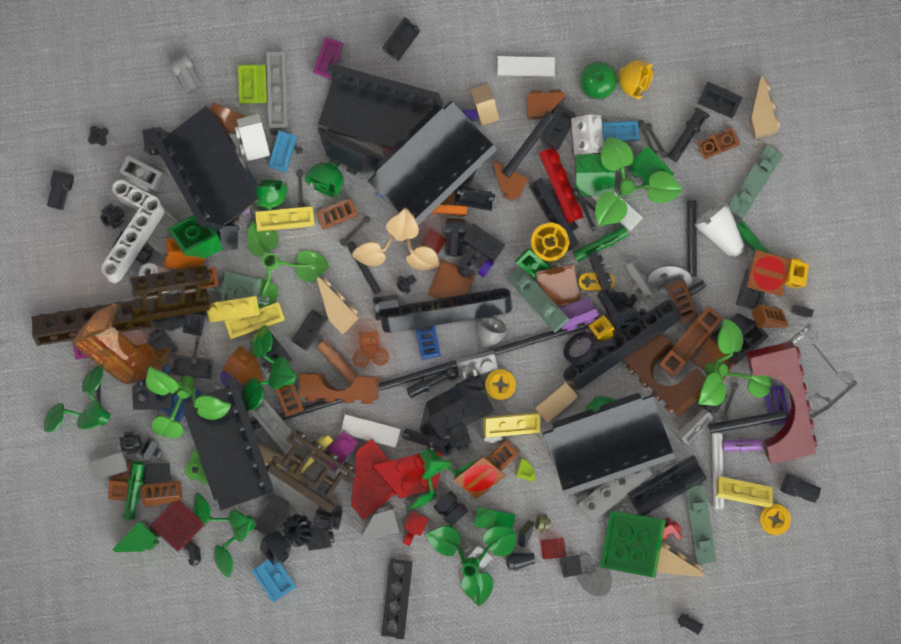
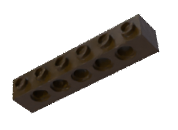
(65, 331)

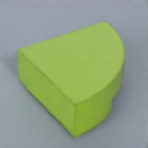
(526, 471)

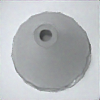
(490, 331)

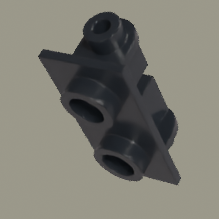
(468, 197)

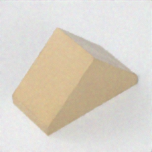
(484, 104)

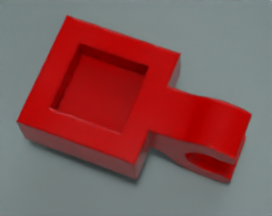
(415, 525)

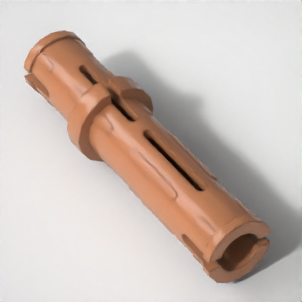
(335, 359)

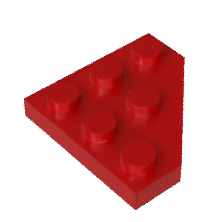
(368, 486)

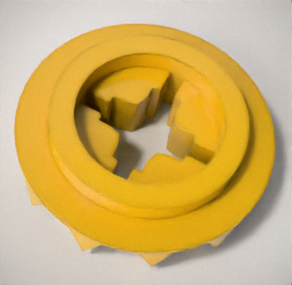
(506, 391)
(783, 515)

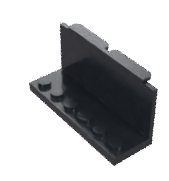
(374, 107)
(431, 161)
(207, 169)
(608, 443)
(229, 451)

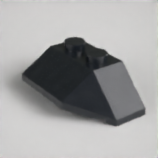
(347, 153)
(454, 410)

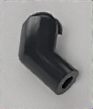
(194, 553)

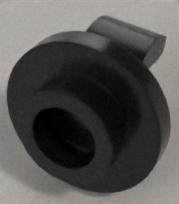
(404, 284)

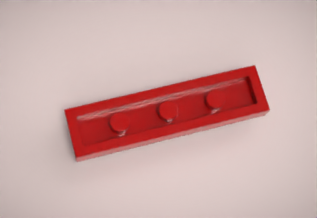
(561, 185)

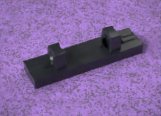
(551, 210)

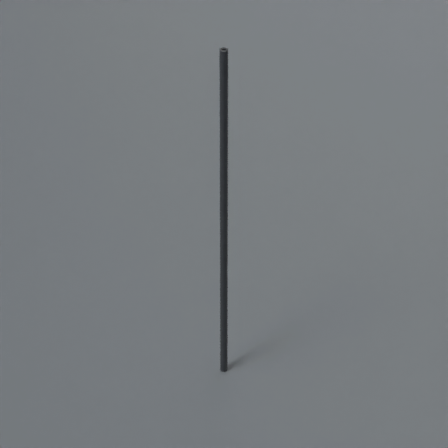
(438, 369)

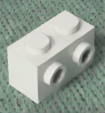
(587, 134)
(252, 136)

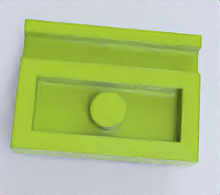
(252, 84)

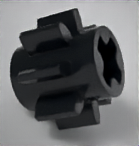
(112, 216)
(130, 442)

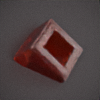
(434, 241)
(553, 548)

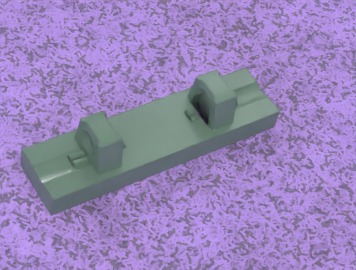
(754, 181)
(537, 299)
(700, 525)

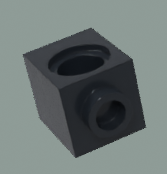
(275, 547)

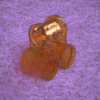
(370, 349)

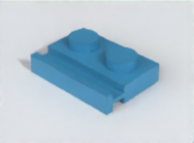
(274, 579)

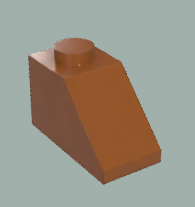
(512, 186)
(243, 366)

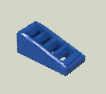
(430, 355)

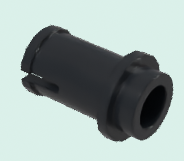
(690, 623)

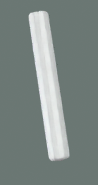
(717, 464)

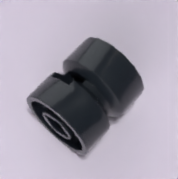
(450, 508)

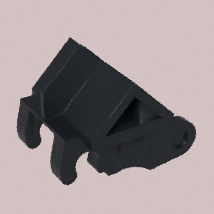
(620, 308)

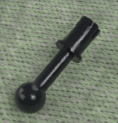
(450, 373)

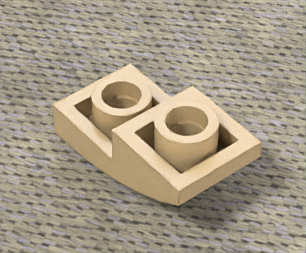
(556, 402)

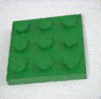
(632, 544)

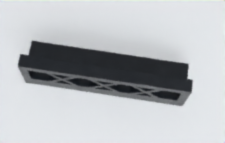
(667, 486)
(404, 598)

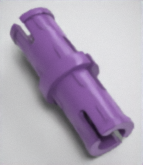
(756, 445)

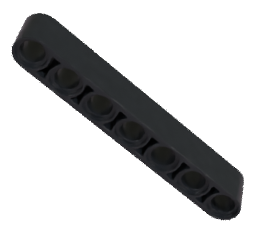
(446, 310)
(627, 342)

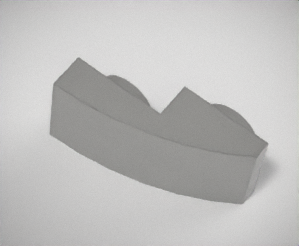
(108, 466)

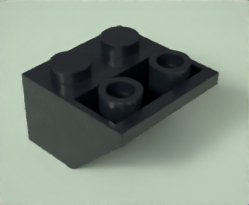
(751, 333)

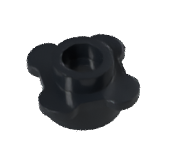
(93, 135)

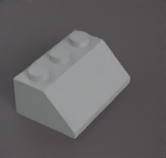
(381, 524)

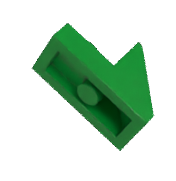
(532, 263)

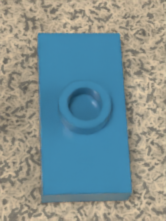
(621, 130)
(282, 151)

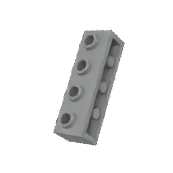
(610, 493)

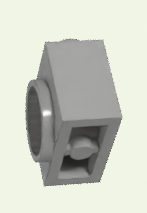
(141, 175)

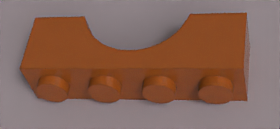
(690, 341)
(316, 386)

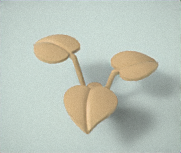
(402, 227)

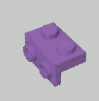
(579, 312)

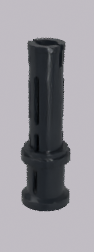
(692, 127)
(434, 442)

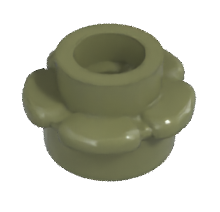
(542, 523)

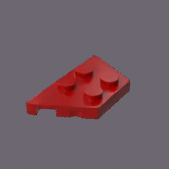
(406, 474)

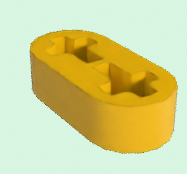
(592, 287)

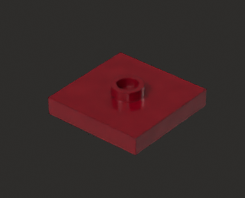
(177, 525)

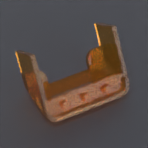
(114, 351)

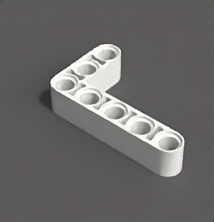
(133, 230)

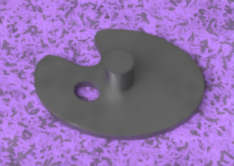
(672, 274)
(597, 580)

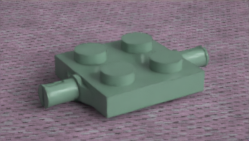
(240, 286)

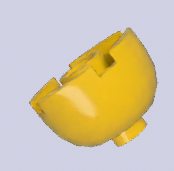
(635, 78)
(550, 241)

